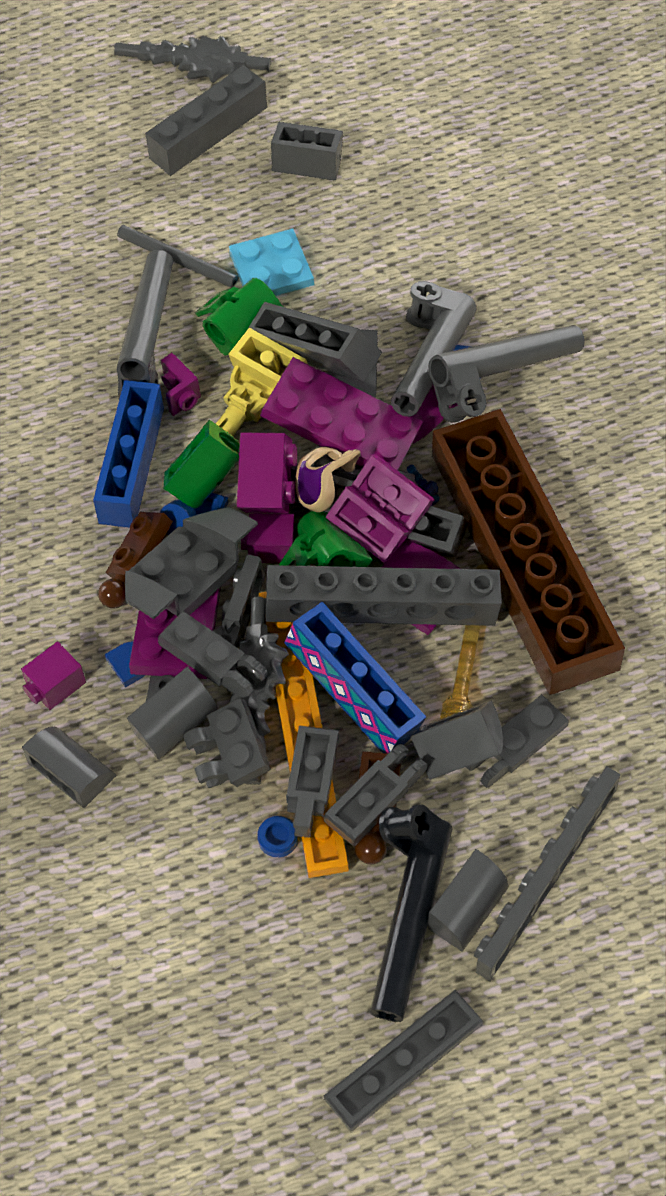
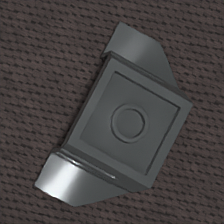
(188, 563)

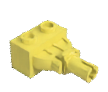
(256, 371)

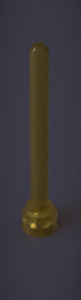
(459, 700)

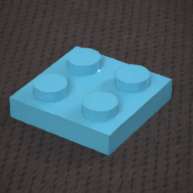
(274, 260)

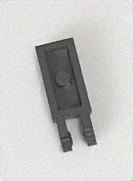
(211, 655)
(524, 737)
(376, 790)

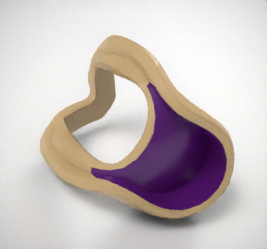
(316, 484)

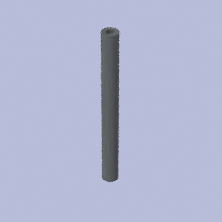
(178, 256)

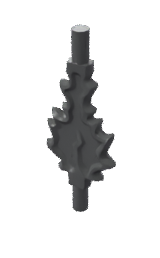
(202, 58)
(263, 648)

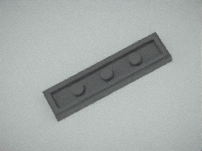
(403, 1060)

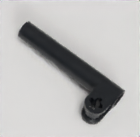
(425, 842)

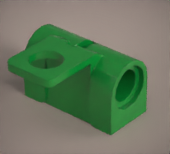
(234, 312)
(202, 465)
(324, 545)

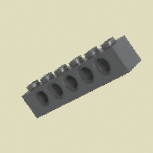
(385, 594)

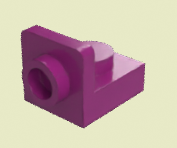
(181, 385)

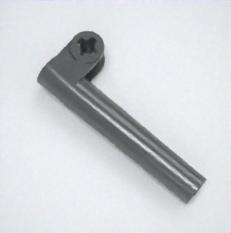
(447, 318)
(137, 351)
(459, 372)

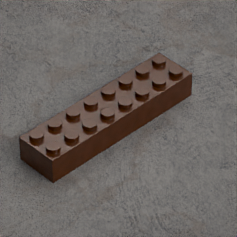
(523, 539)

